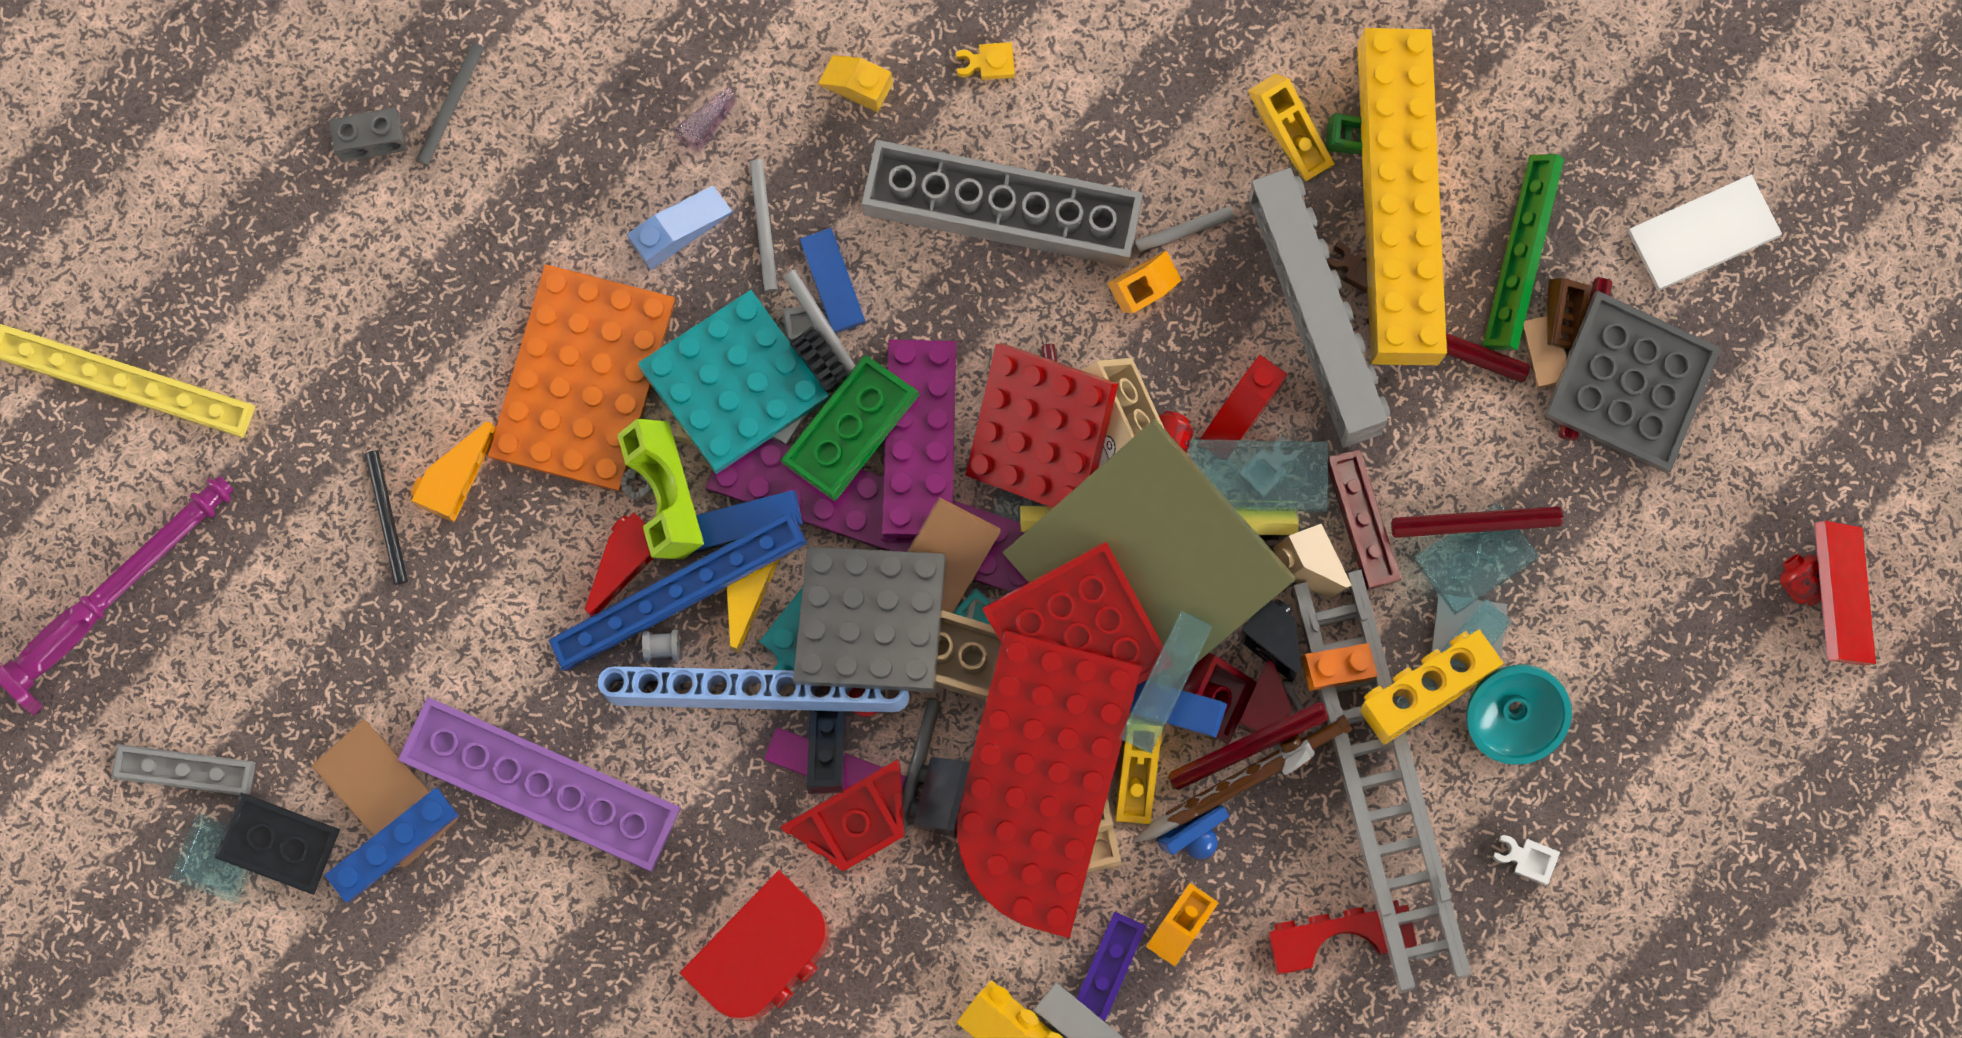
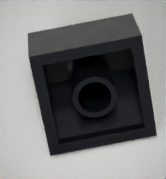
(1273, 637)
(940, 796)

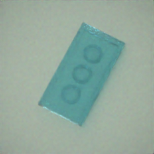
(1266, 473)

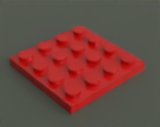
(1039, 426)
(1083, 607)

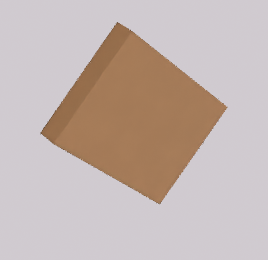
(962, 539)

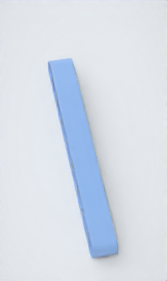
(735, 694)

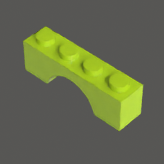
(652, 452)

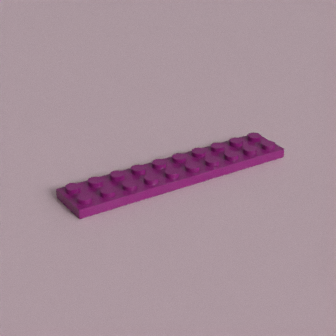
(857, 510)

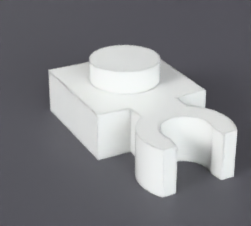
(1531, 860)

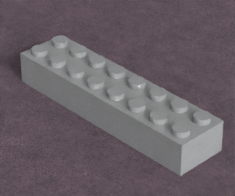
(1002, 203)
(1318, 308)

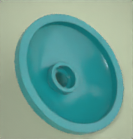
(1521, 733)

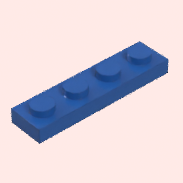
(391, 845)

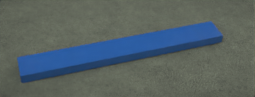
(677, 591)

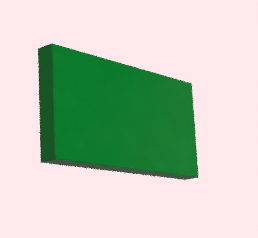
(850, 427)

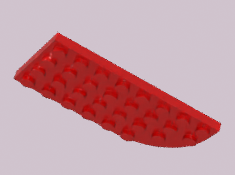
(1042, 777)

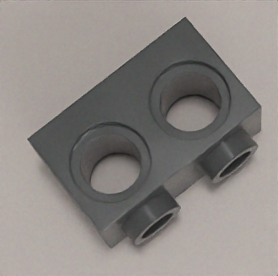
(368, 135)

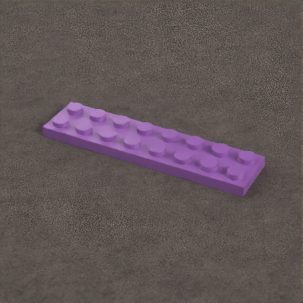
(539, 784)

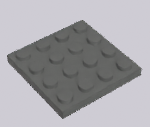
(1632, 382)
(870, 619)

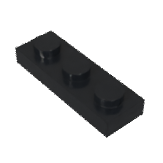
(826, 752)

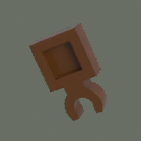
(1353, 265)

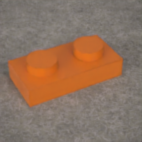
(1339, 667)

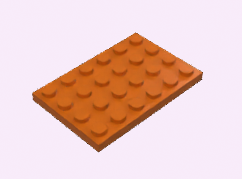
(580, 377)

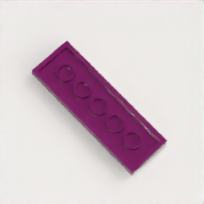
(922, 442)

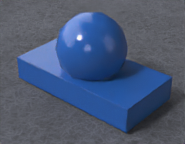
(1195, 835)

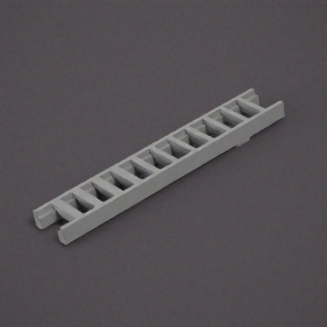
(1354, 786)

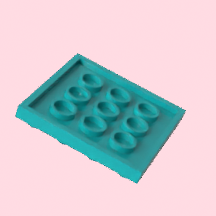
(733, 381)

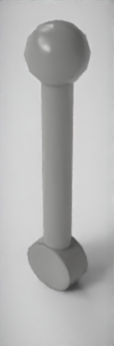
(1288, 687)

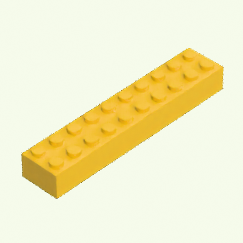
(1401, 197)

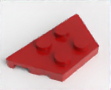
(855, 821)

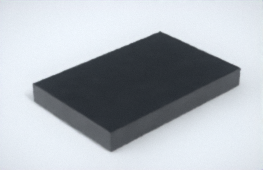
(277, 843)

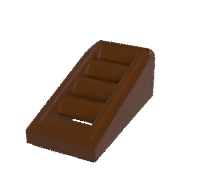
(1556, 301)

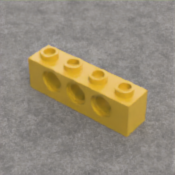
(1390, 721)

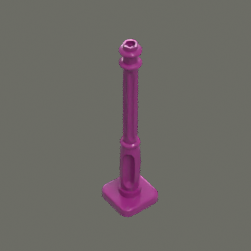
(74, 623)

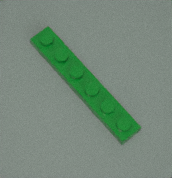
(1523, 252)

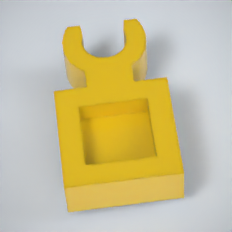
(993, 61)

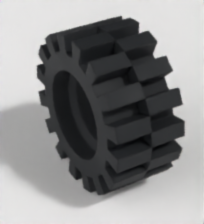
(819, 358)

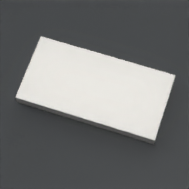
(1704, 232)

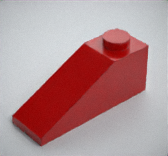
(1246, 401)
(621, 562)

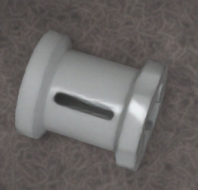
(661, 645)

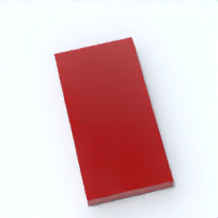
(1845, 593)

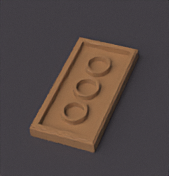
(372, 781)

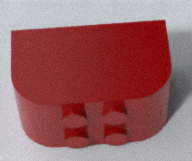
(761, 952)

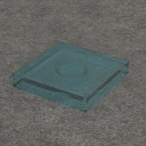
(199, 867)

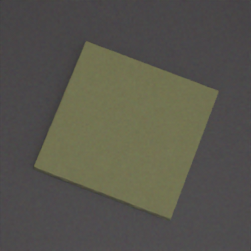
(1169, 534)

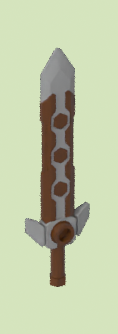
(1288, 756)

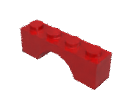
(1295, 947)

